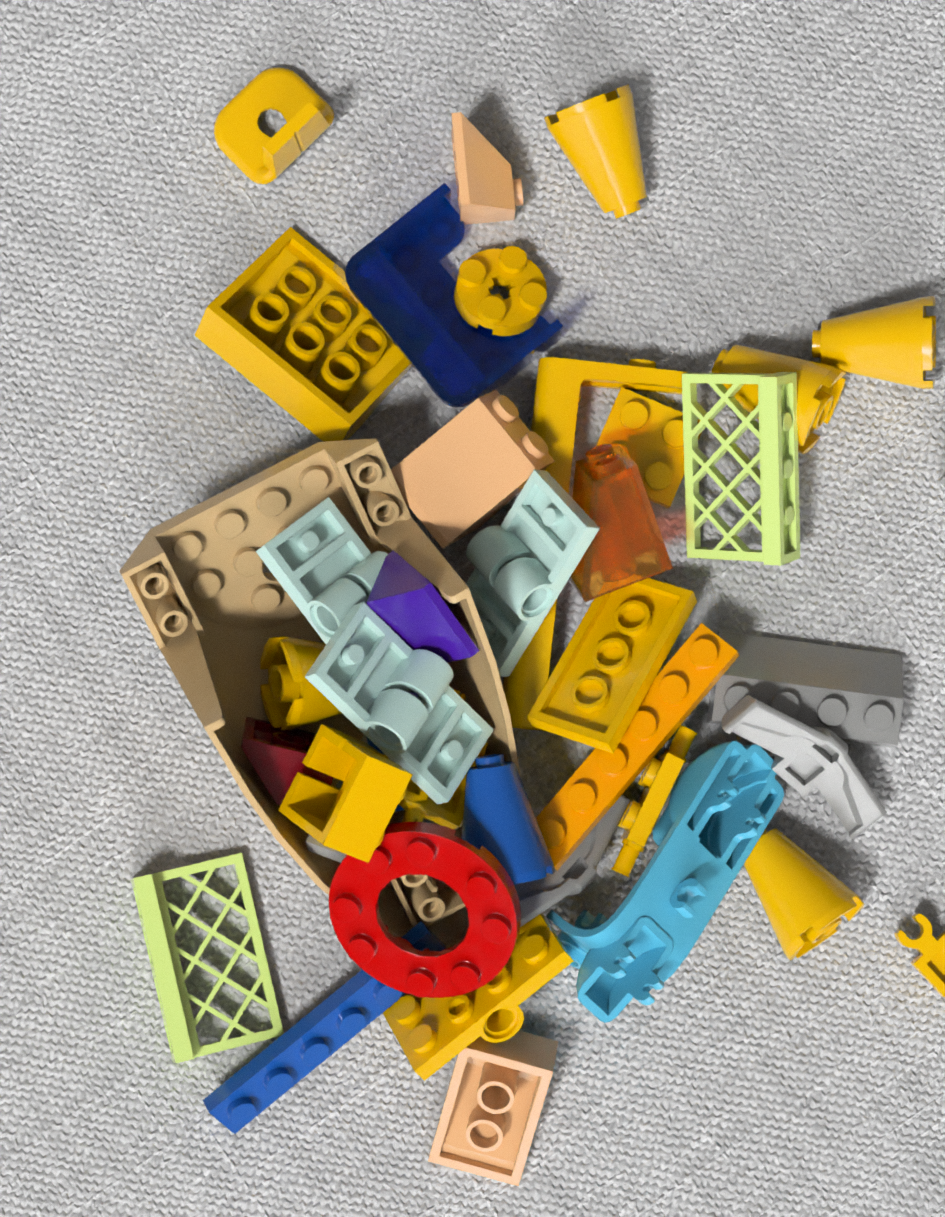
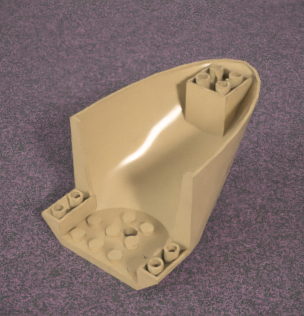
(217, 610)

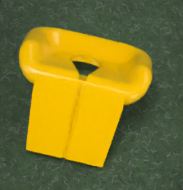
(253, 151)

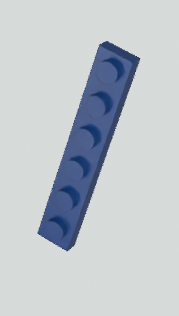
(308, 1043)

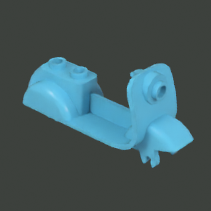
(703, 843)

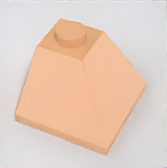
(482, 176)

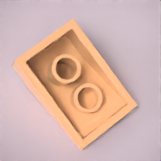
(494, 1106)

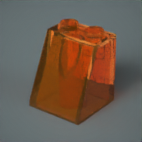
(628, 538)

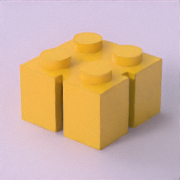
(359, 811)

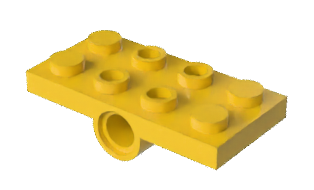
(440, 1028)

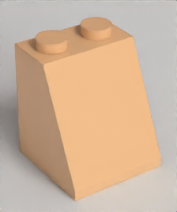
(470, 468)

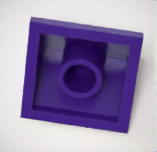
(417, 611)

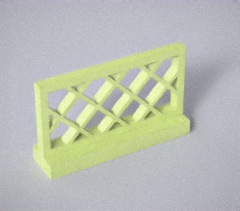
(777, 472)
(167, 967)

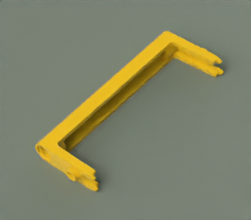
(554, 419)

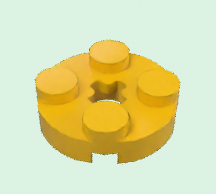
(503, 268)

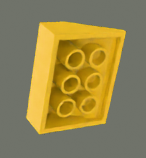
(304, 339)

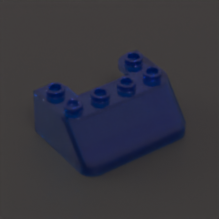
(414, 304)

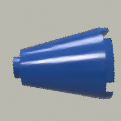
(503, 820)

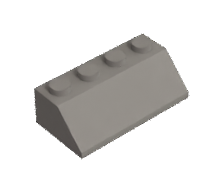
(820, 685)

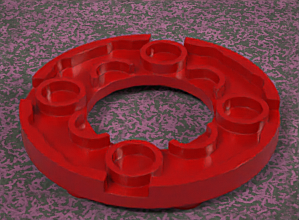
(469, 871)

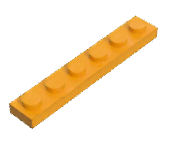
(608, 775)

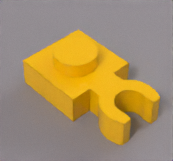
(932, 953)

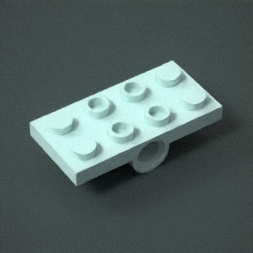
(526, 565)
(323, 566)
(400, 701)

